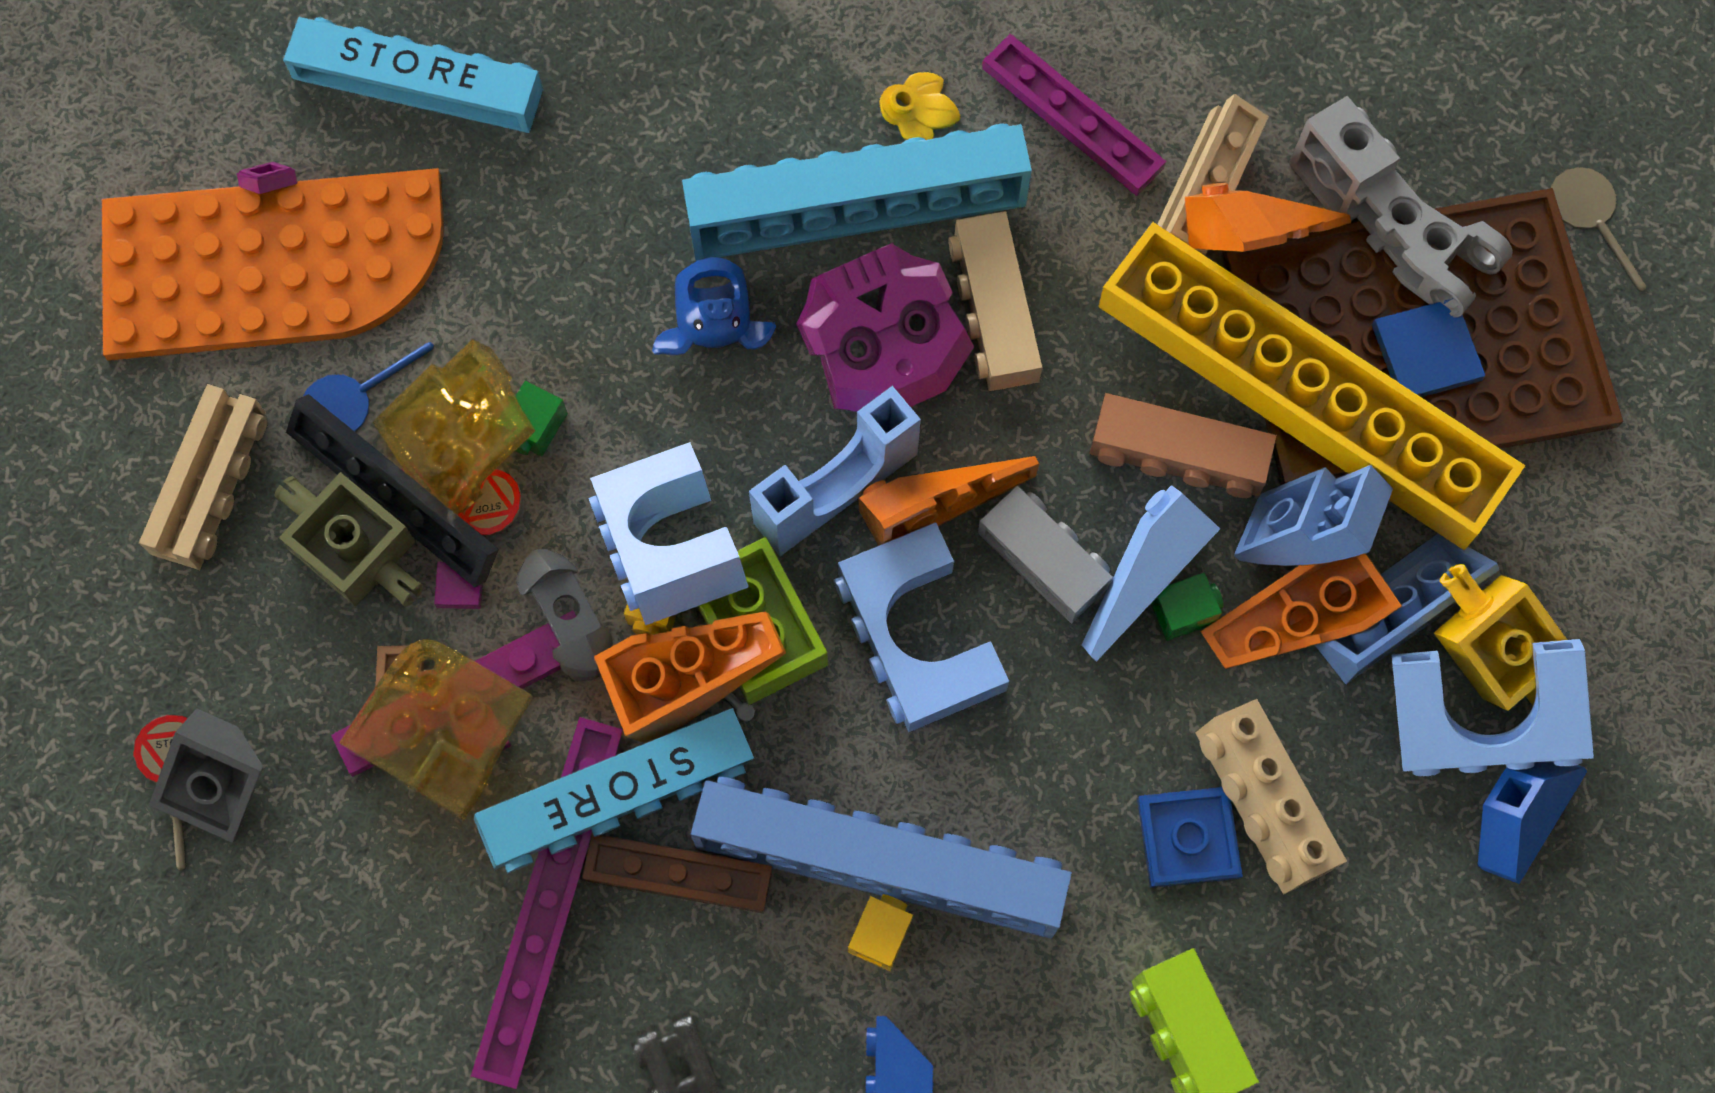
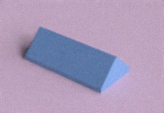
(1423, 598)

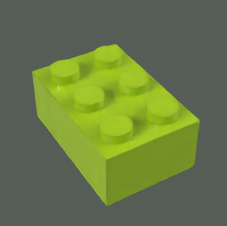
(772, 592)
(1191, 1027)

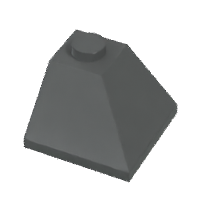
(208, 776)

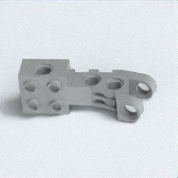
(1356, 175)

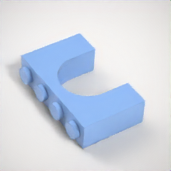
(794, 509)
(663, 577)
(919, 688)
(1553, 731)

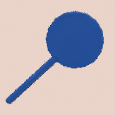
(348, 398)

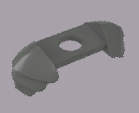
(581, 638)

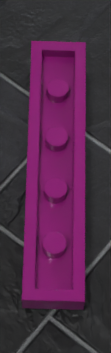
(1073, 114)

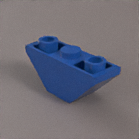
(1522, 815)
(897, 1063)

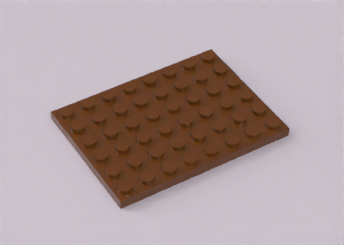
(1525, 323)

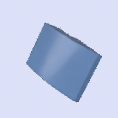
(1316, 519)

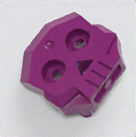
(894, 355)

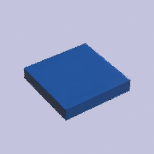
(1428, 349)
(1189, 837)

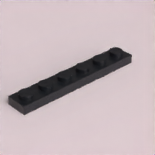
(393, 489)

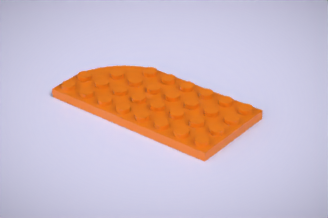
(266, 265)

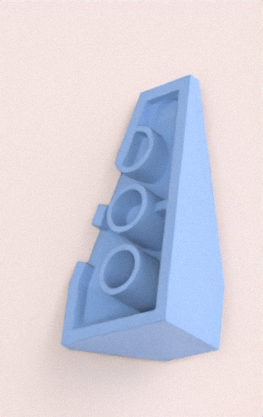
(1158, 551)

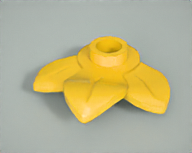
(924, 107)

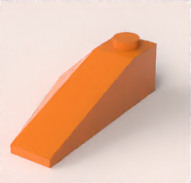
(1251, 220)
(938, 496)
(1303, 610)
(680, 673)

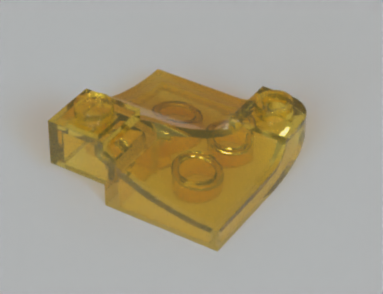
(456, 425)
(437, 725)

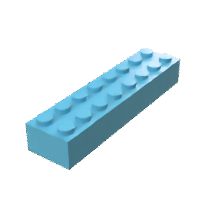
(857, 191)

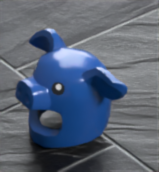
(714, 314)

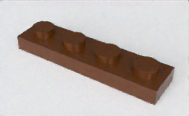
(677, 873)

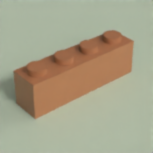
(1182, 446)

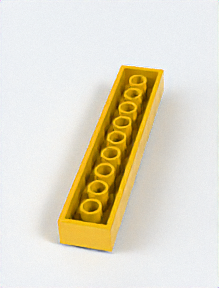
(1309, 384)

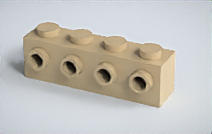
(1270, 796)

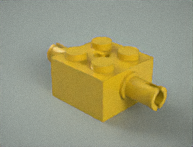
(1495, 635)

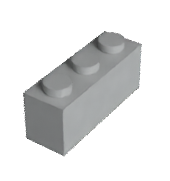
(1045, 553)

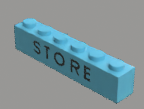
(414, 73)
(613, 789)

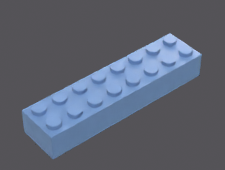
(881, 858)

